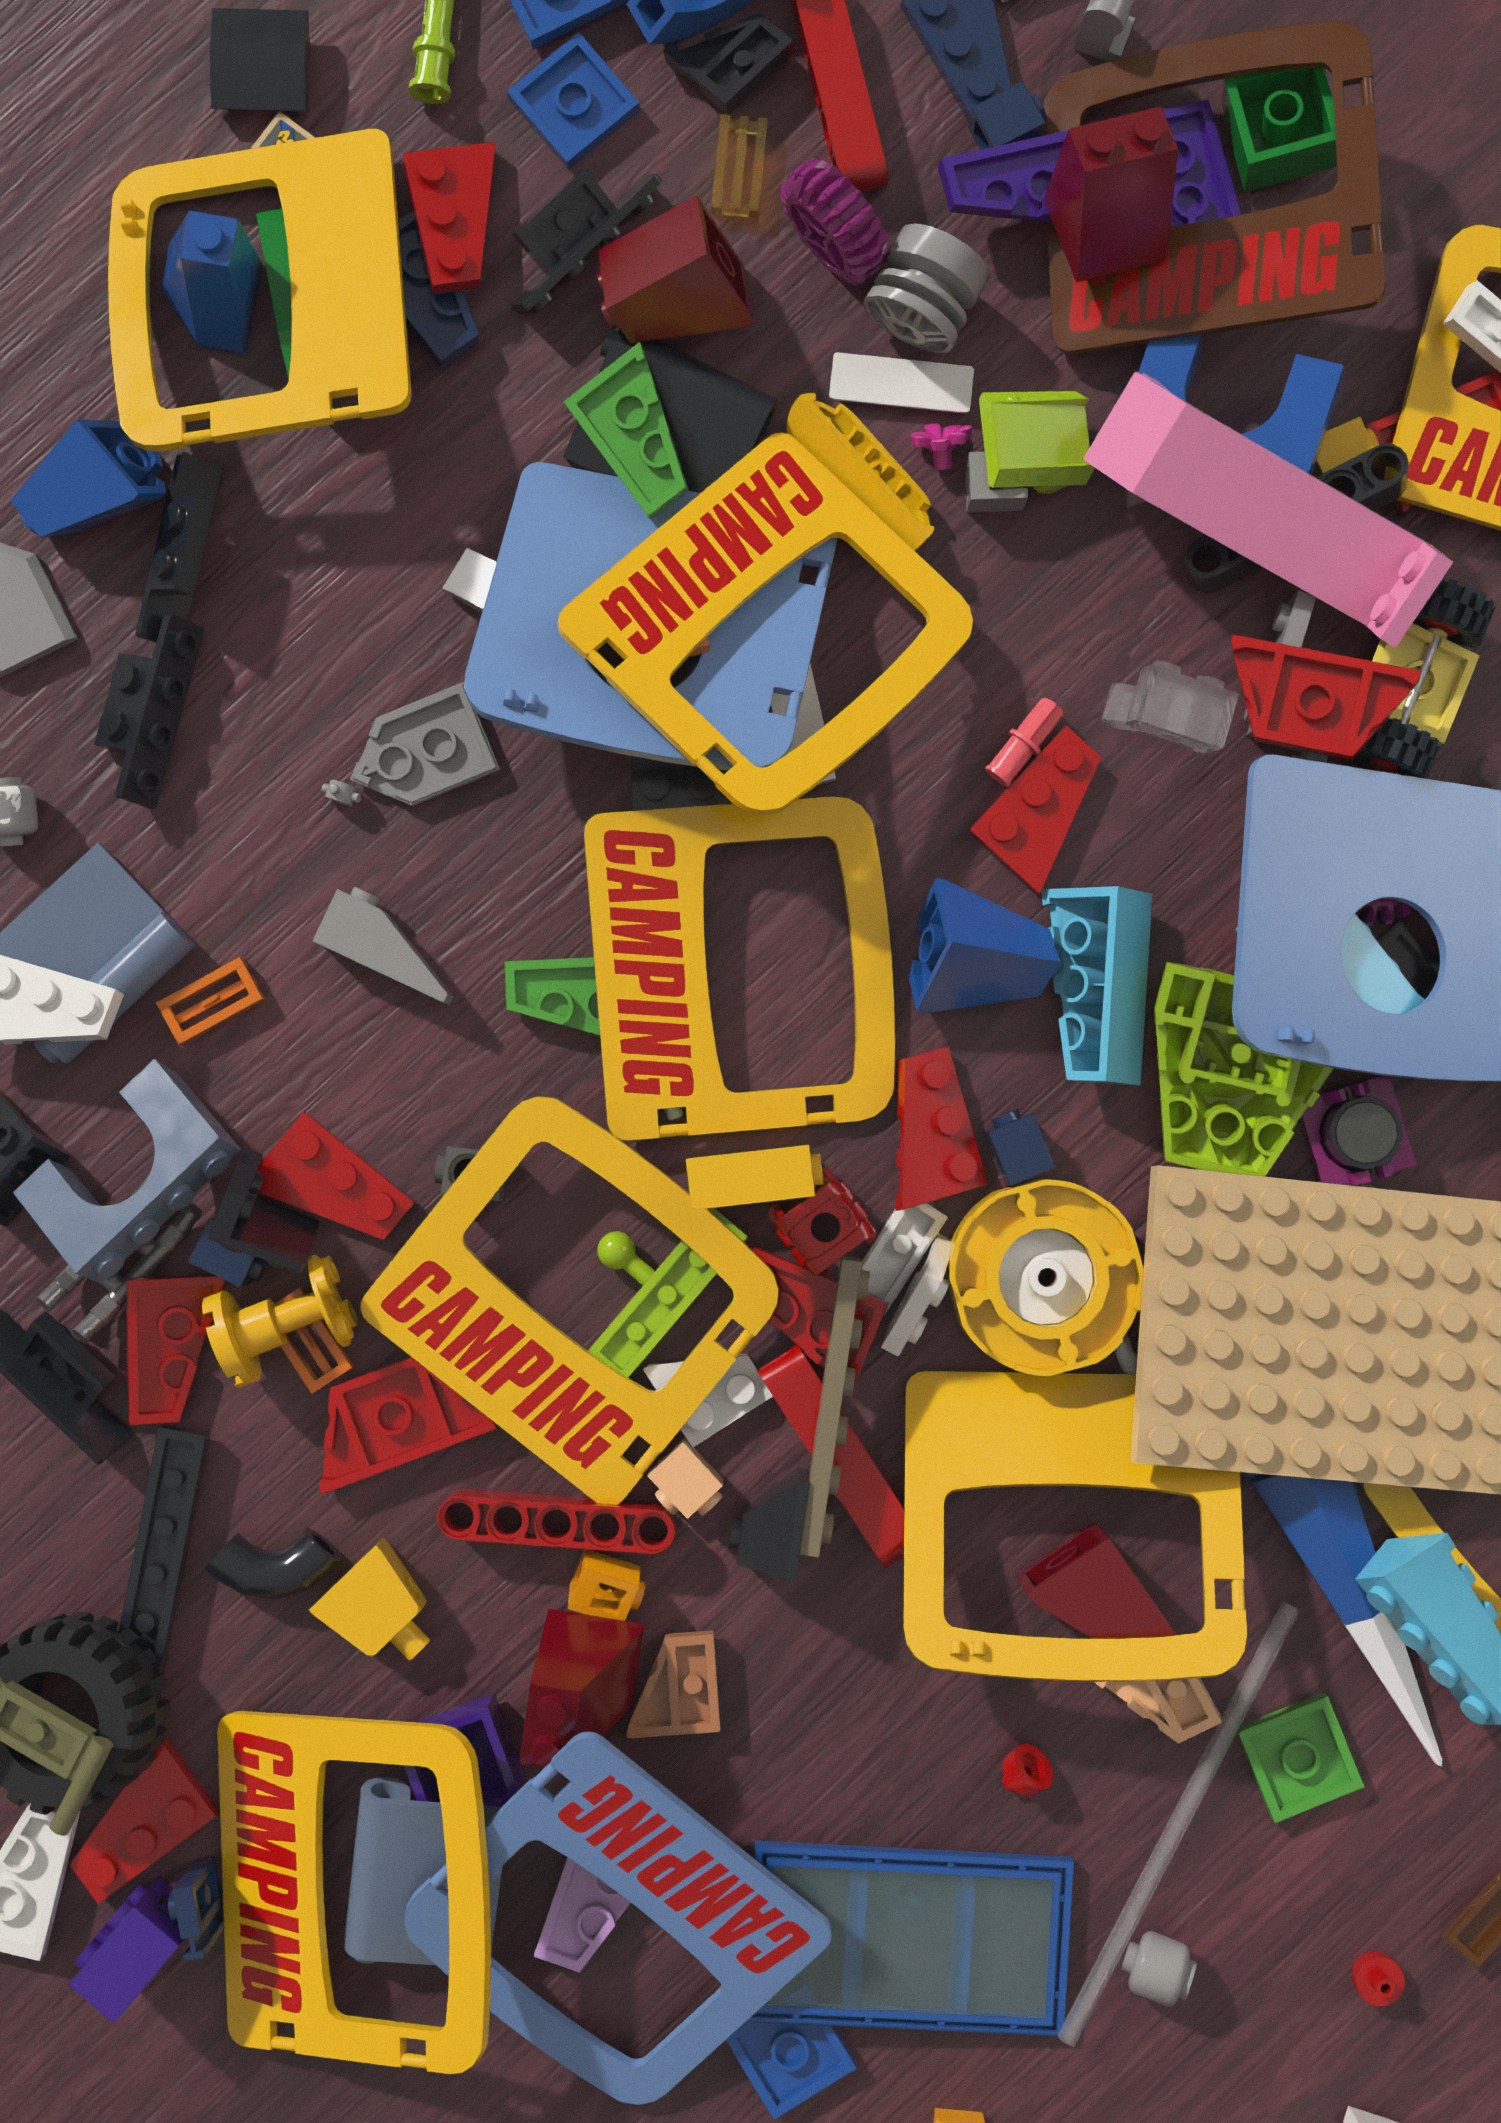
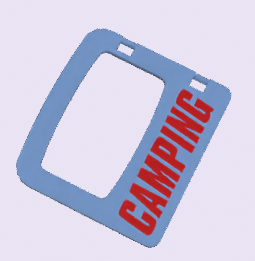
(672, 1868)

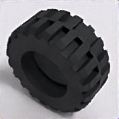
(121, 1687)

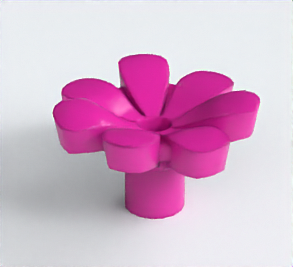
(941, 442)

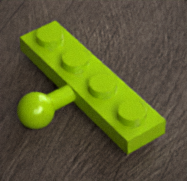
(659, 1301)

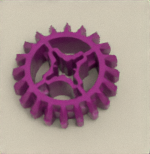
(835, 221)

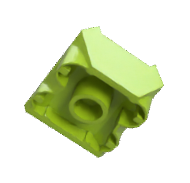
(1035, 439)

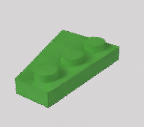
(630, 430)
(554, 991)

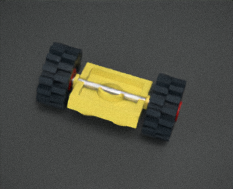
(1436, 647)

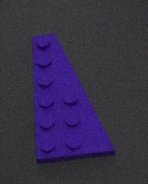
(1015, 176)

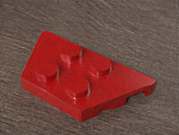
(1316, 697)
(391, 1421)

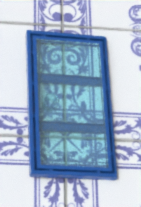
(928, 1939)

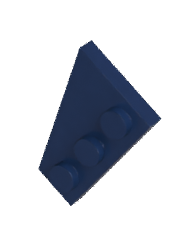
(437, 320)

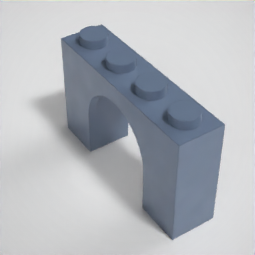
(187, 1154)

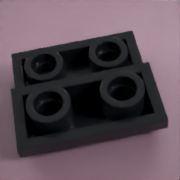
(259, 59)

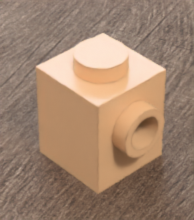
(686, 1481)

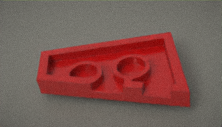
(1037, 809)
(332, 1180)
(807, 1307)
(164, 1342)
(143, 1824)

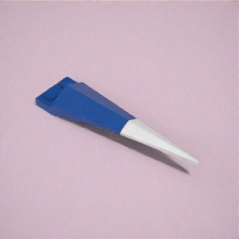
(1334, 1544)

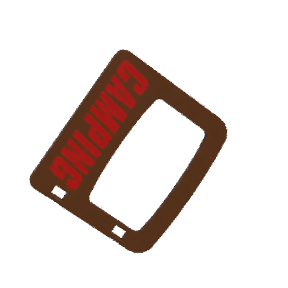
(1244, 266)

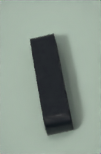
(1352, 476)

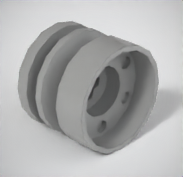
(927, 288)

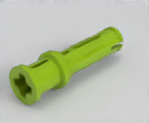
(433, 54)

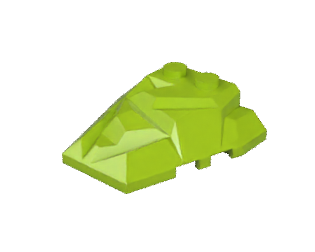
(1218, 1096)

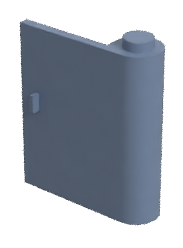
(97, 929)
(394, 1854)

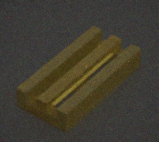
(742, 127)

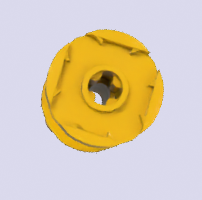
(247, 1332)

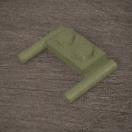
(55, 1742)

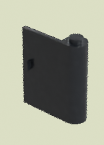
(707, 412)

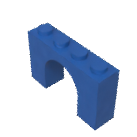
(1302, 415)

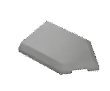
(29, 611)
(426, 749)

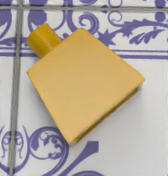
(375, 1604)

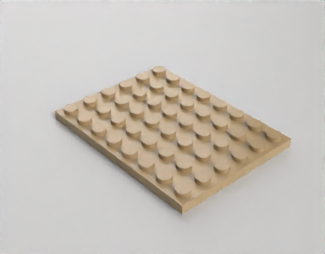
(1319, 1332)

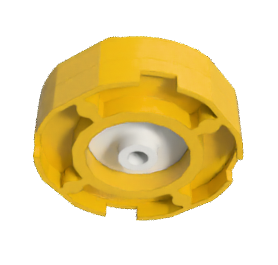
(1091, 1283)

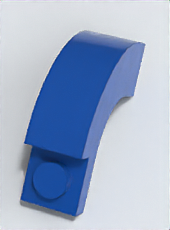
(681, 19)

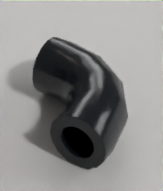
(275, 1572)

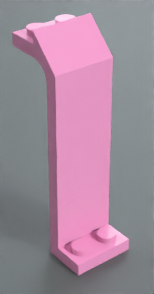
(1266, 509)

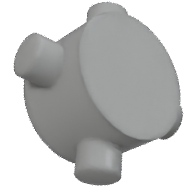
(341, 793)

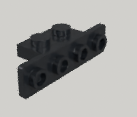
(570, 227)
(179, 543)
(147, 709)
(62, 1383)

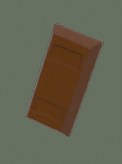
(1478, 1927)

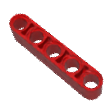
(840, 91)
(862, 1485)
(537, 1533)

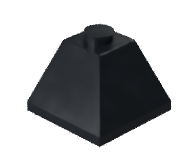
(773, 1528)

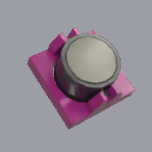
(1357, 1132)

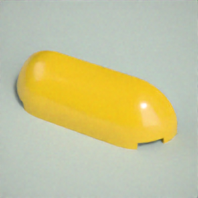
(862, 466)

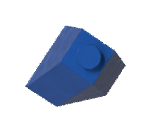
(213, 280)
(88, 480)
(977, 952)

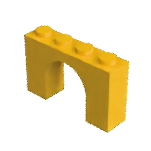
(753, 1177)

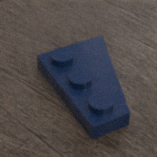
(963, 46)

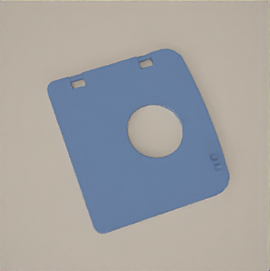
(560, 540)
(1319, 851)

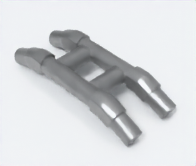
(153, 1255)

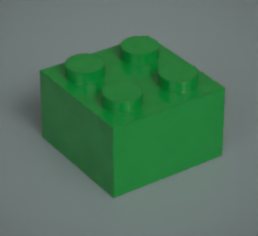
(1280, 125)

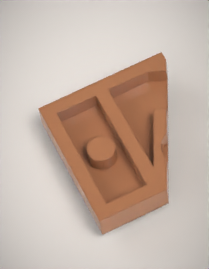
(680, 1689)

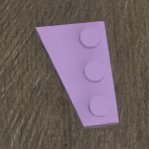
(578, 1918)

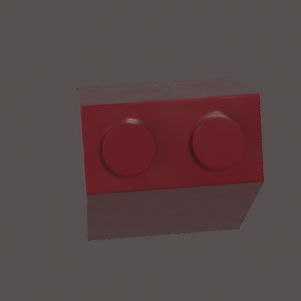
(1114, 193)
(674, 278)
(1094, 1589)
(579, 1681)

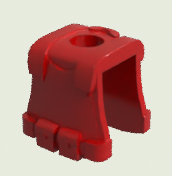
(795, 1225)

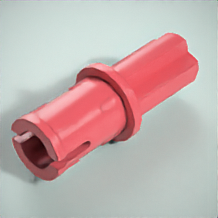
(1024, 742)

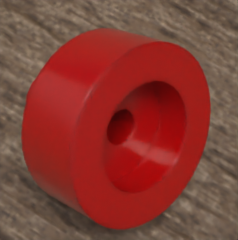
(1026, 1771)
(1377, 1978)

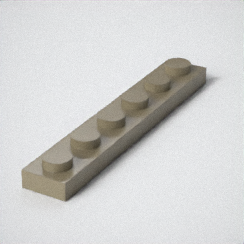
(830, 1426)

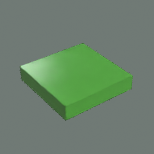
(1299, 1757)

